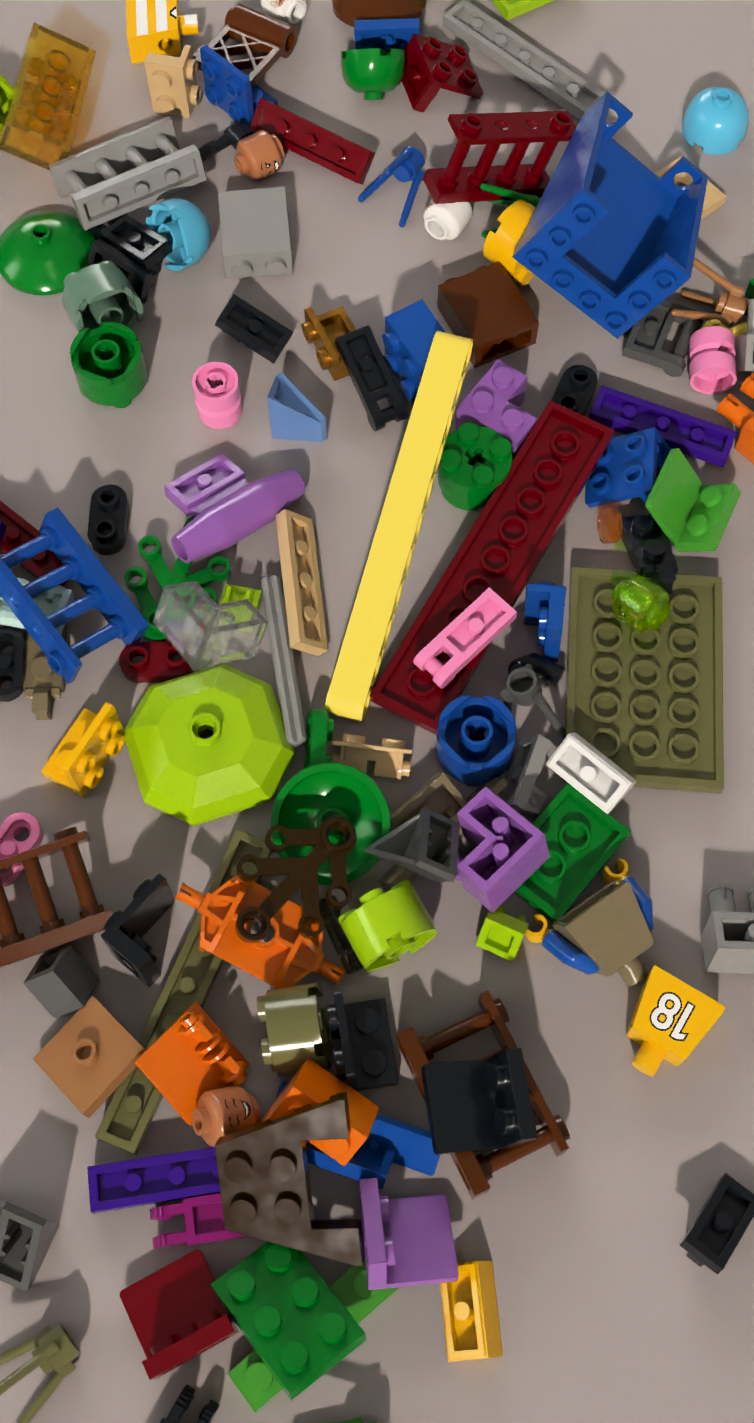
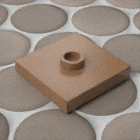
(90, 1056)

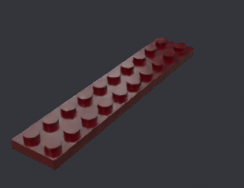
(497, 554)

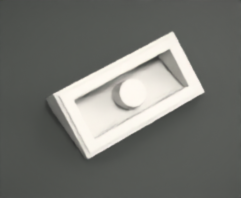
(590, 772)

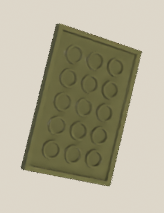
(651, 694)

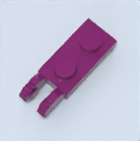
(202, 1220)

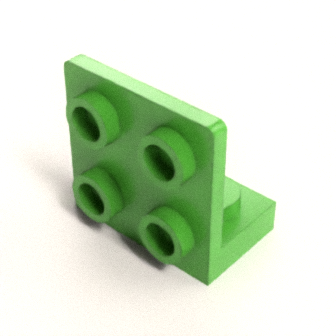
(686, 509)

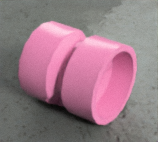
(712, 360)
(217, 395)

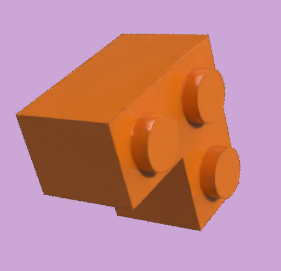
(315, 1085)

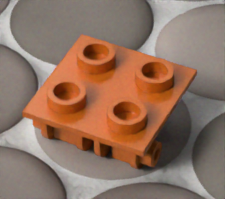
(191, 1060)

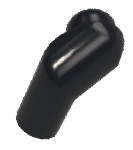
(544, 667)

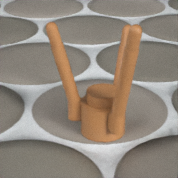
(729, 305)

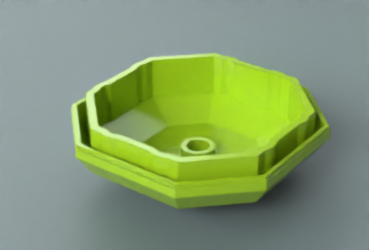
(214, 775)

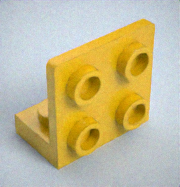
(86, 750)

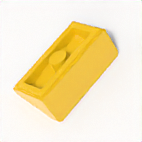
(471, 1313)

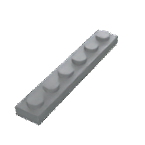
(521, 58)

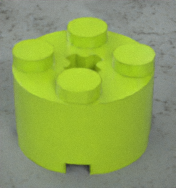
(387, 925)

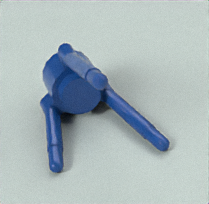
(404, 168)

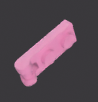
(465, 637)

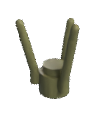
(53, 1352)

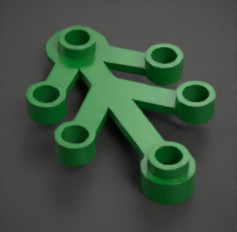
(165, 578)

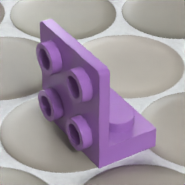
(406, 1239)

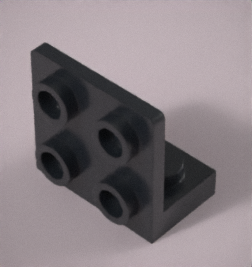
(126, 928)
(366, 1043)
(479, 1103)

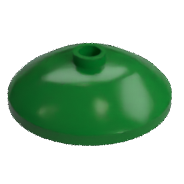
(43, 250)
(328, 792)

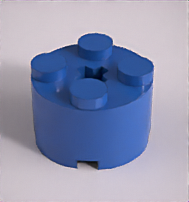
(475, 718)

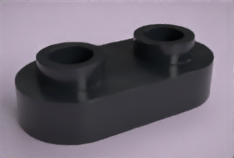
(574, 392)
(108, 516)
(12, 664)

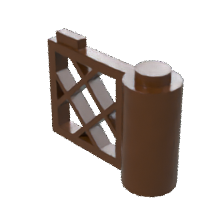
(256, 34)

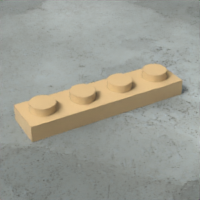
(301, 583)

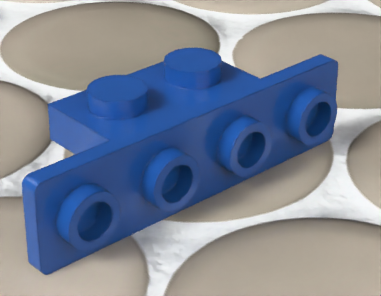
(386, 1143)

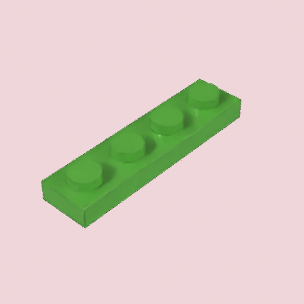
(252, 1374)

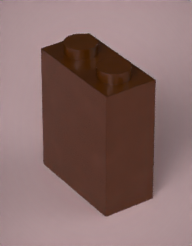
(489, 311)

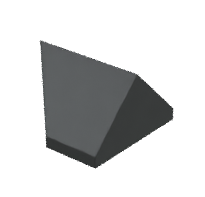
(423, 846)
(22, 1244)

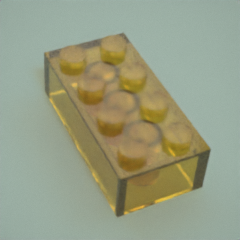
(46, 97)

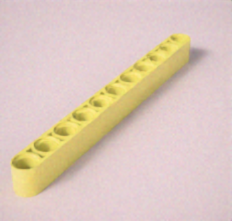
(398, 527)

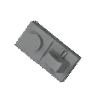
(525, 766)

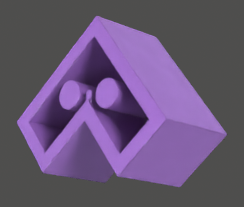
(496, 405)
(505, 849)

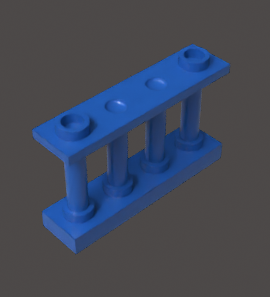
(99, 586)

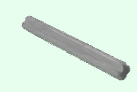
(283, 661)

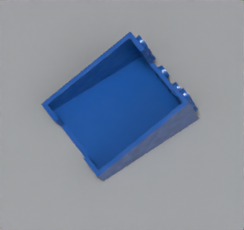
(612, 228)

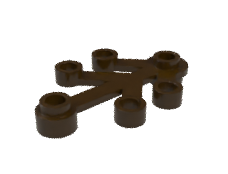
(301, 873)

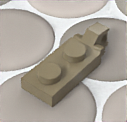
(40, 681)

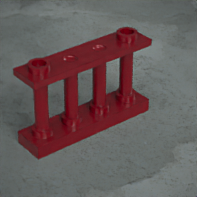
(493, 129)

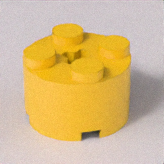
(502, 244)

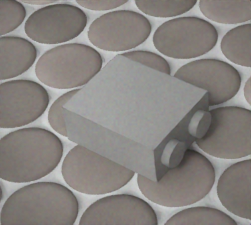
(255, 232)

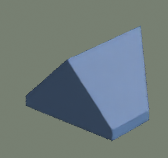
(293, 414)

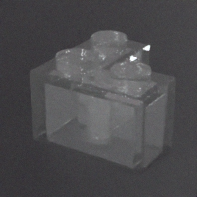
(207, 631)

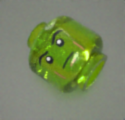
(641, 603)

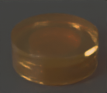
(609, 524)

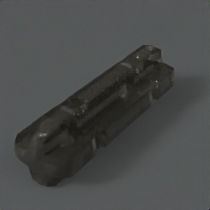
(340, 942)

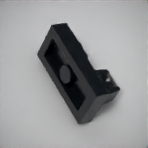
(137, 275)
(253, 328)
(719, 1224)

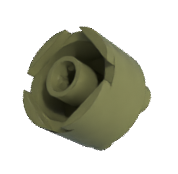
(294, 1028)

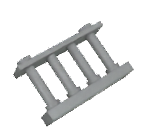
(135, 187)

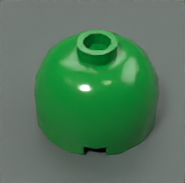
(373, 70)

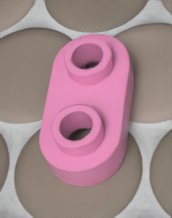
(9, 846)

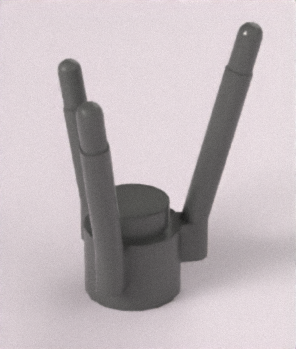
(525, 689)

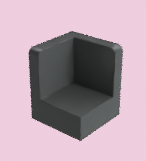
(61, 981)

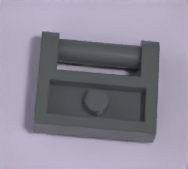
(650, 335)

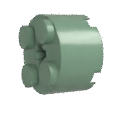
(100, 295)

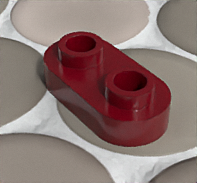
(155, 665)

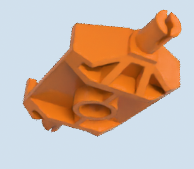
(277, 962)

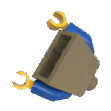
(604, 930)

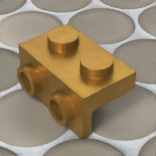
(322, 332)

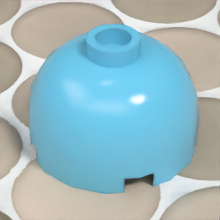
(716, 120)
(184, 228)

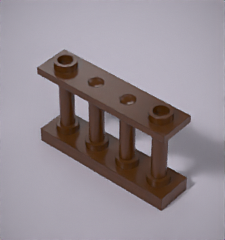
(53, 931)
(478, 1169)

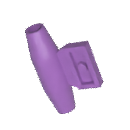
(226, 505)

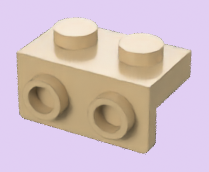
(173, 82)

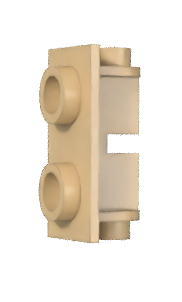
(387, 756)

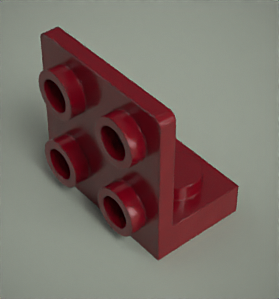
(436, 66)
(177, 1314)

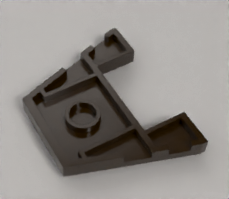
(269, 1187)

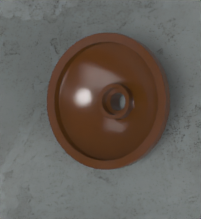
(353, 10)

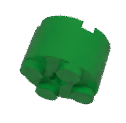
(109, 364)
(473, 465)

